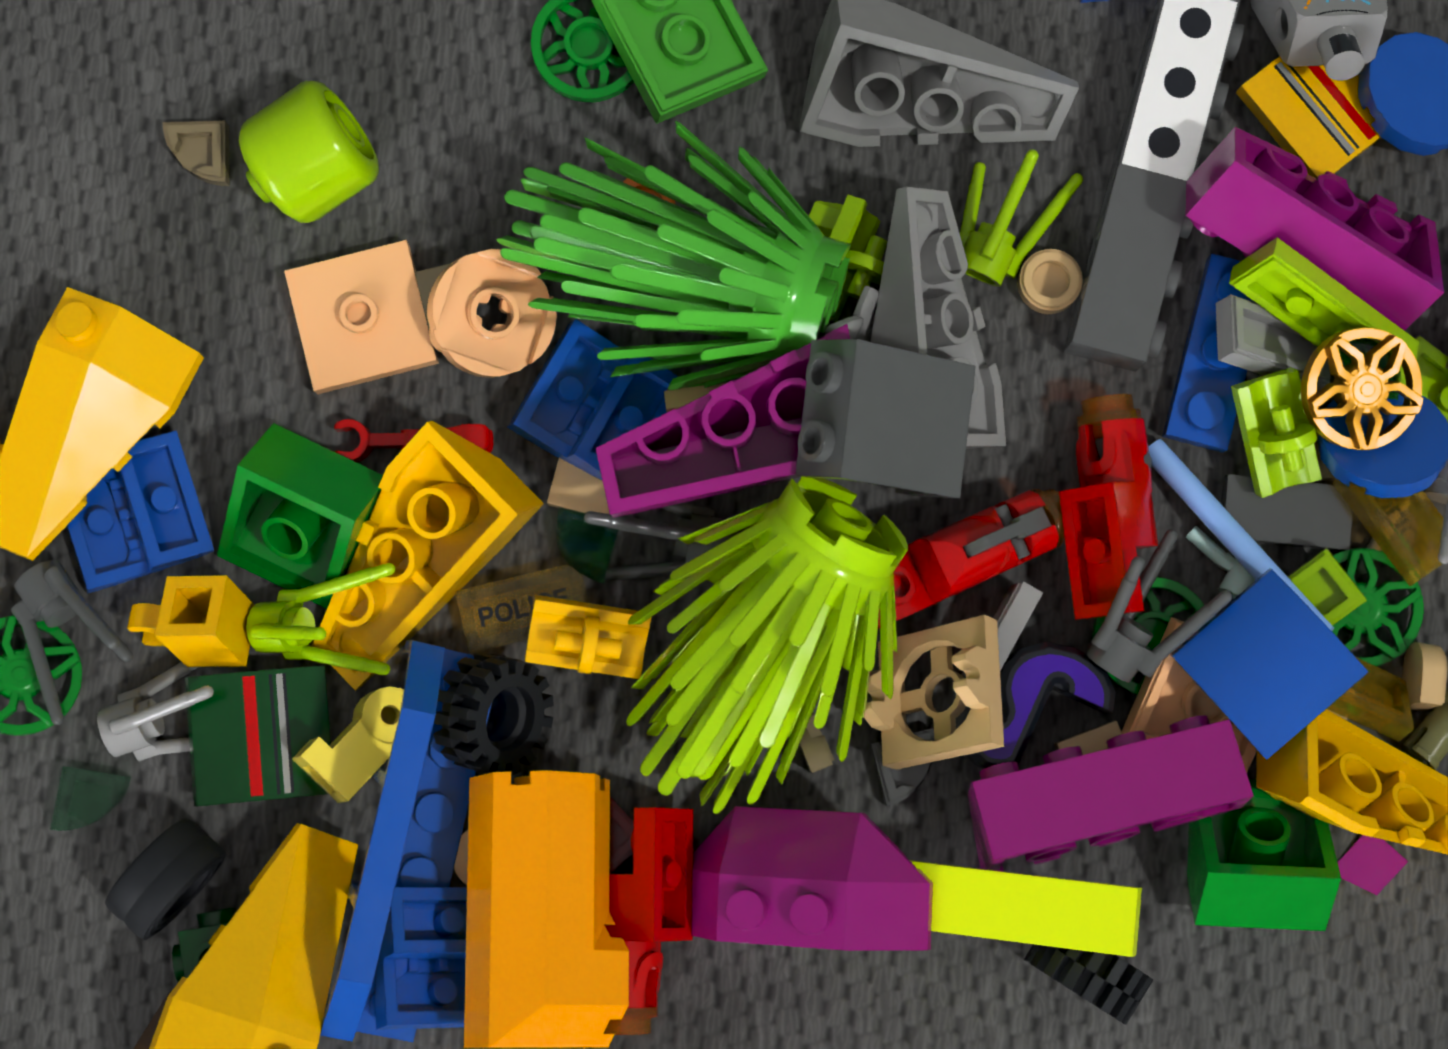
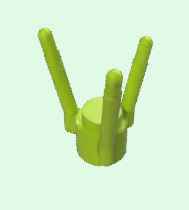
(990, 248)
(290, 627)

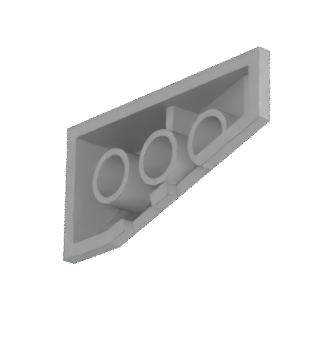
(905, 74)
(926, 304)

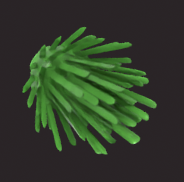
(718, 272)

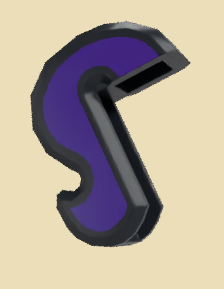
(1025, 688)

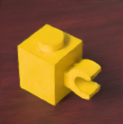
(197, 621)

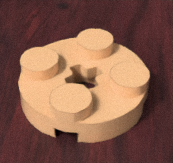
(459, 330)

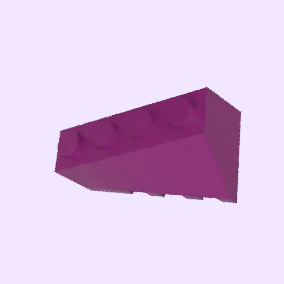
(1261, 192)
(714, 445)
(1107, 792)

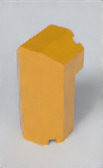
(539, 913)

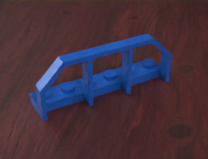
(410, 840)

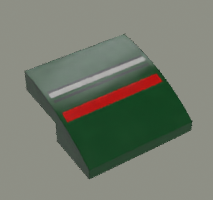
(251, 732)

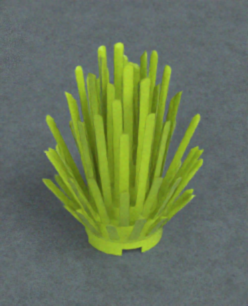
(771, 636)

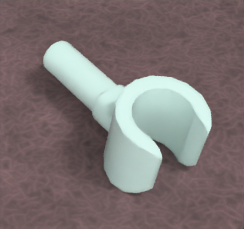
(1237, 577)

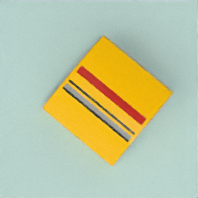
(1310, 114)

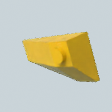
(84, 404)
(439, 523)
(1358, 784)
(273, 960)

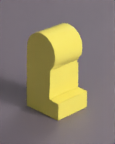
(358, 749)

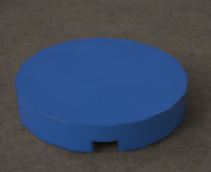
(1408, 92)
(1398, 467)

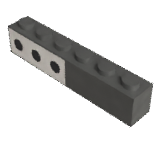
(1146, 189)

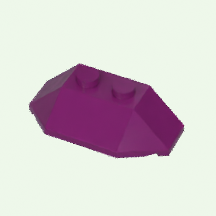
(808, 883)

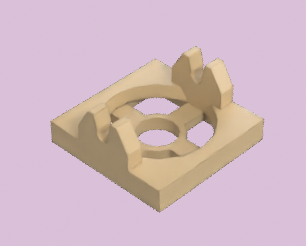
(979, 691)

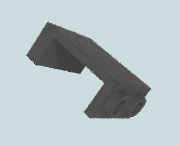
(885, 417)

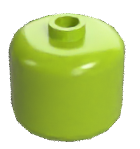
(307, 152)

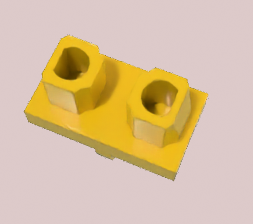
(586, 637)

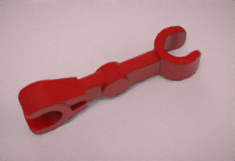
(475, 433)

